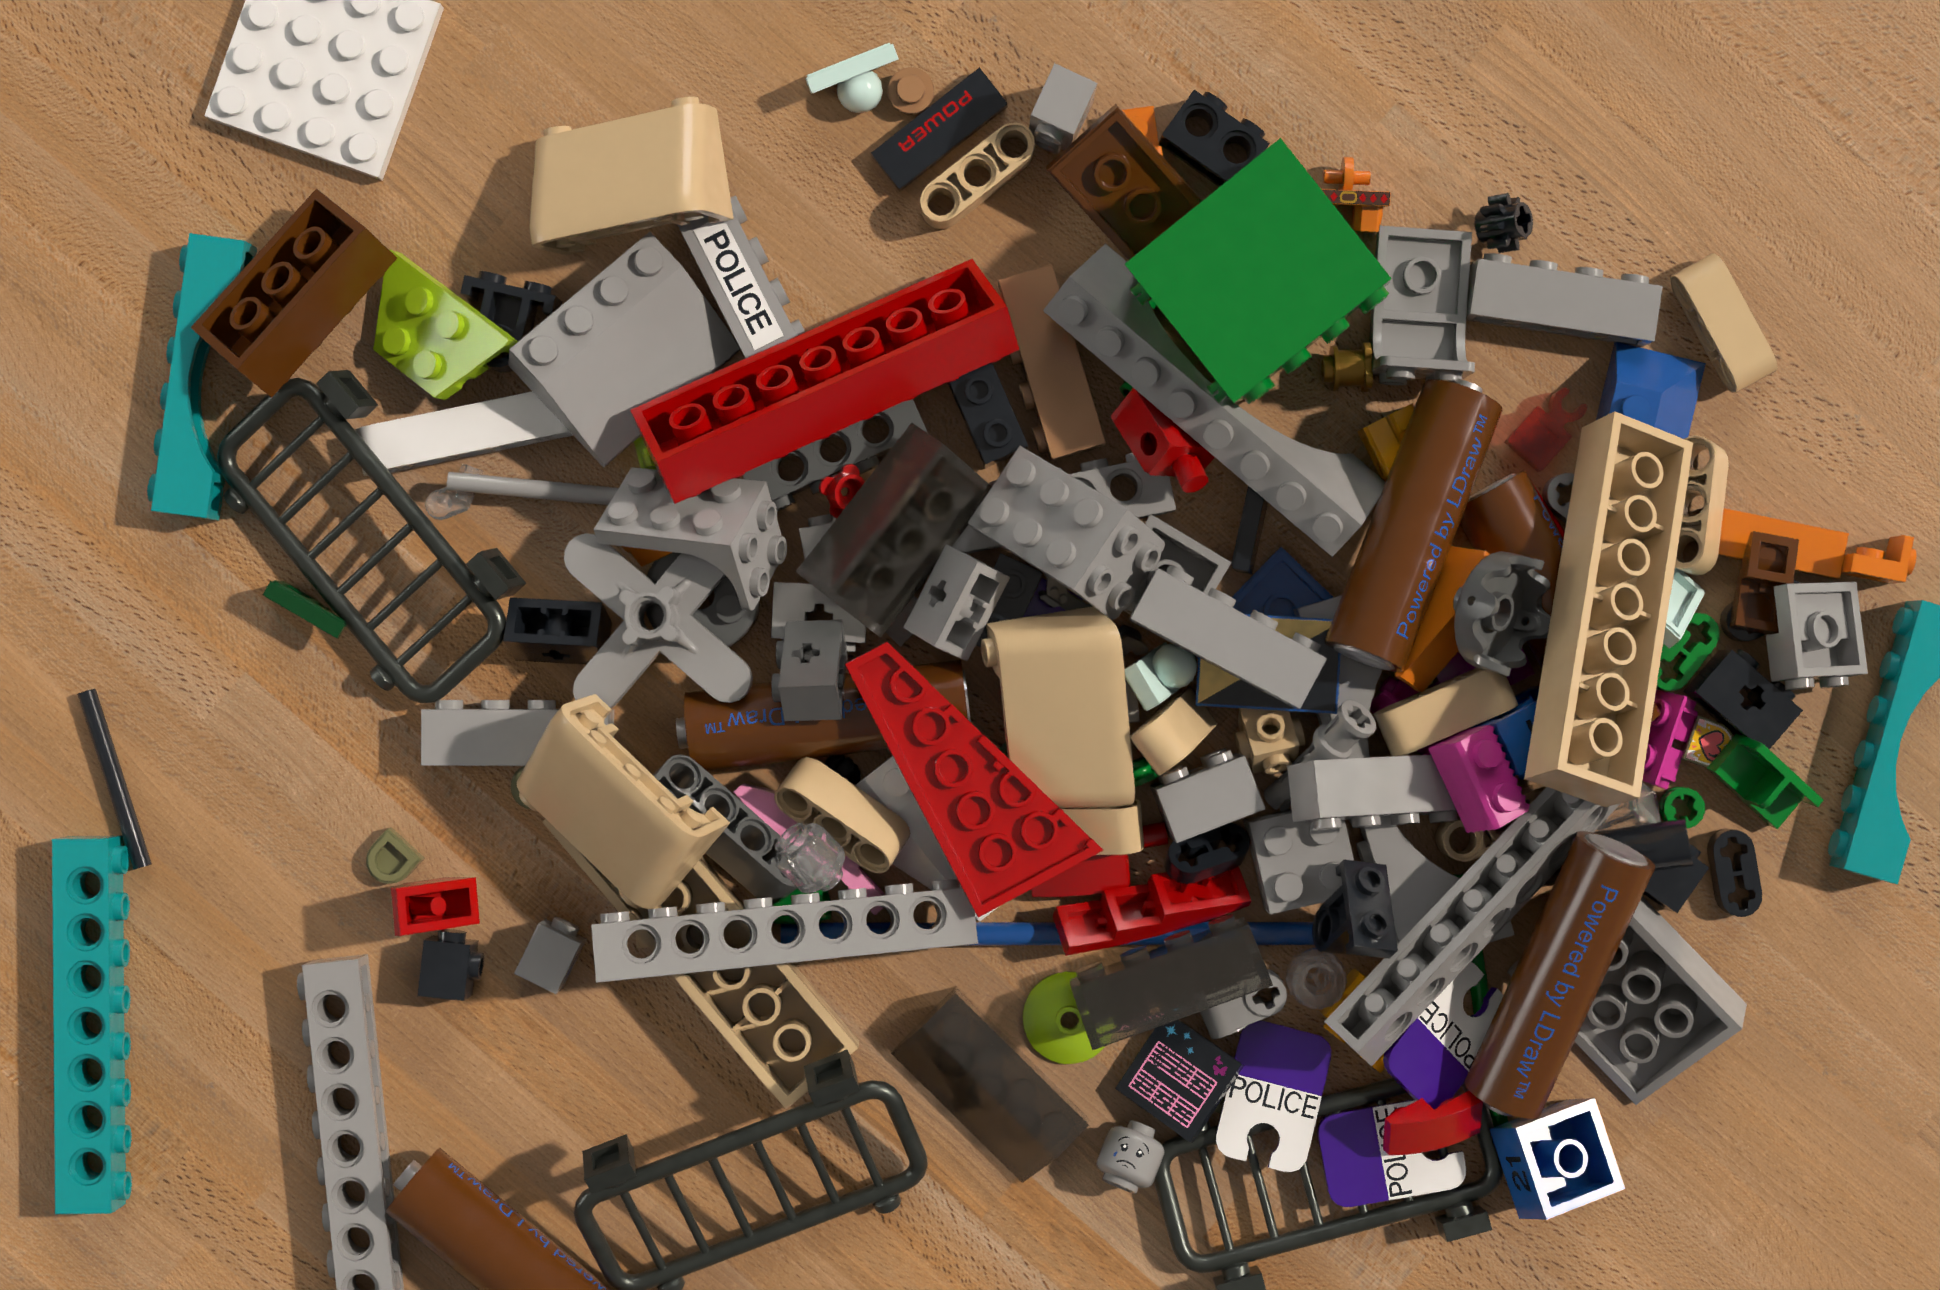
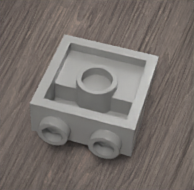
(1817, 635)

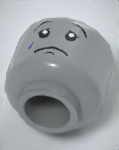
(1130, 1157)

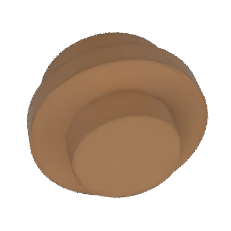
(911, 91)

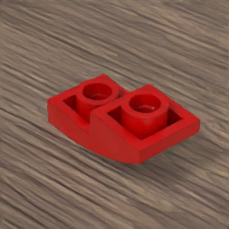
(1088, 878)
(1425, 1129)

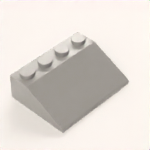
(620, 345)
(1656, 1008)

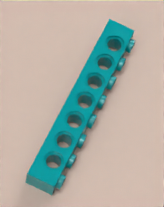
(76, 1184)

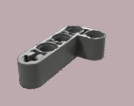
(747, 843)

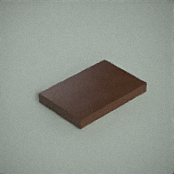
(1122, 182)

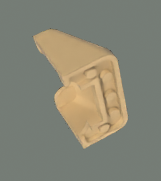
(628, 176)
(1065, 705)
(614, 806)

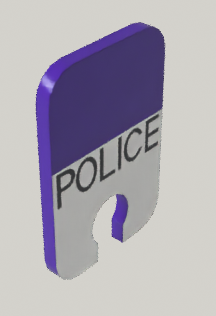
(1442, 1042)
(1277, 1087)
(1364, 1174)

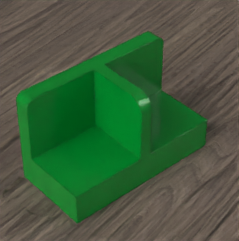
(1761, 780)

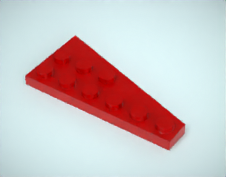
(980, 806)

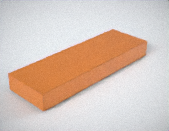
(1819, 549)

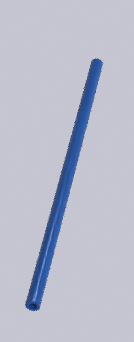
(1046, 932)

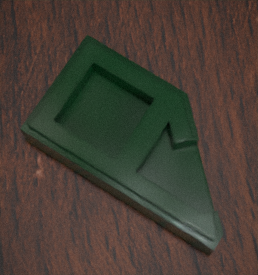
(305, 607)

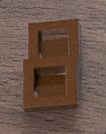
(1766, 563)

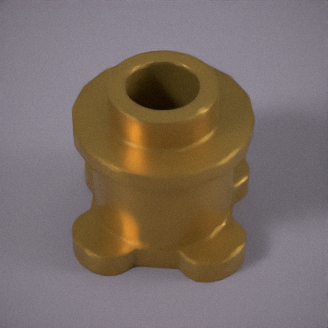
(1348, 368)

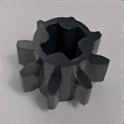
(1503, 223)

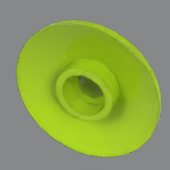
(1042, 1021)

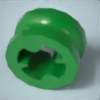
(1142, 771)
(1694, 803)

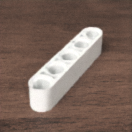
(462, 432)

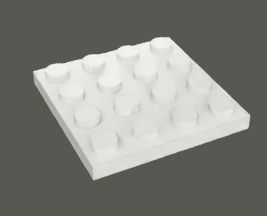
(326, 75)

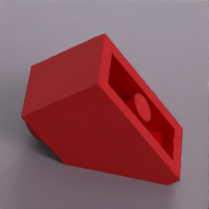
(434, 905)

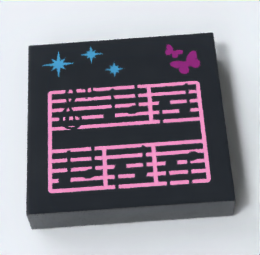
(1179, 1078)

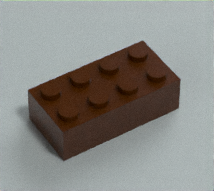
(294, 293)

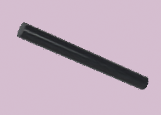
(114, 779)

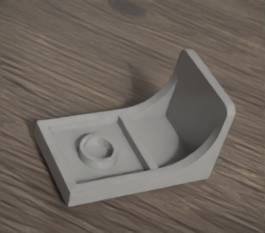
(1423, 319)
(725, 525)
(1069, 532)

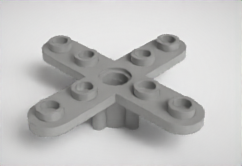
(678, 637)

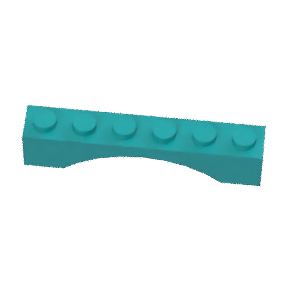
(187, 470)
(1872, 830)

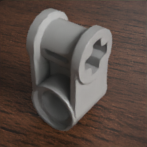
(1241, 1012)

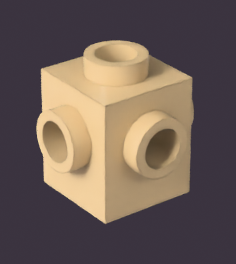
(1268, 739)

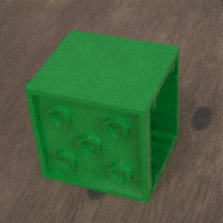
(1259, 274)

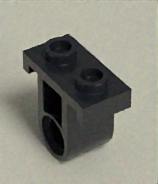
(509, 306)
(1358, 914)

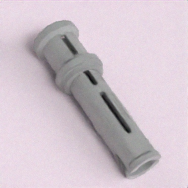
(1329, 742)

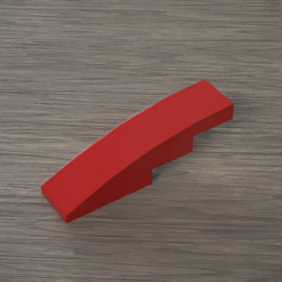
(1147, 910)

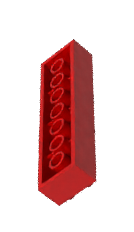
(825, 380)

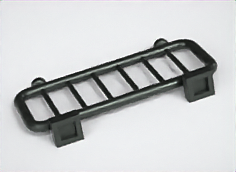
(482, 578)
(832, 1087)
(1458, 1222)

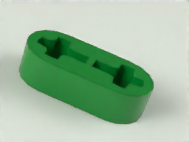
(1692, 657)

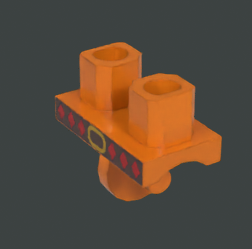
(1366, 204)

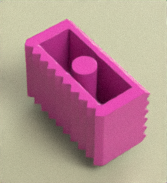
(1479, 779)

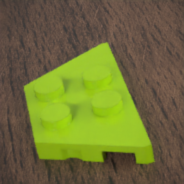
(433, 331)

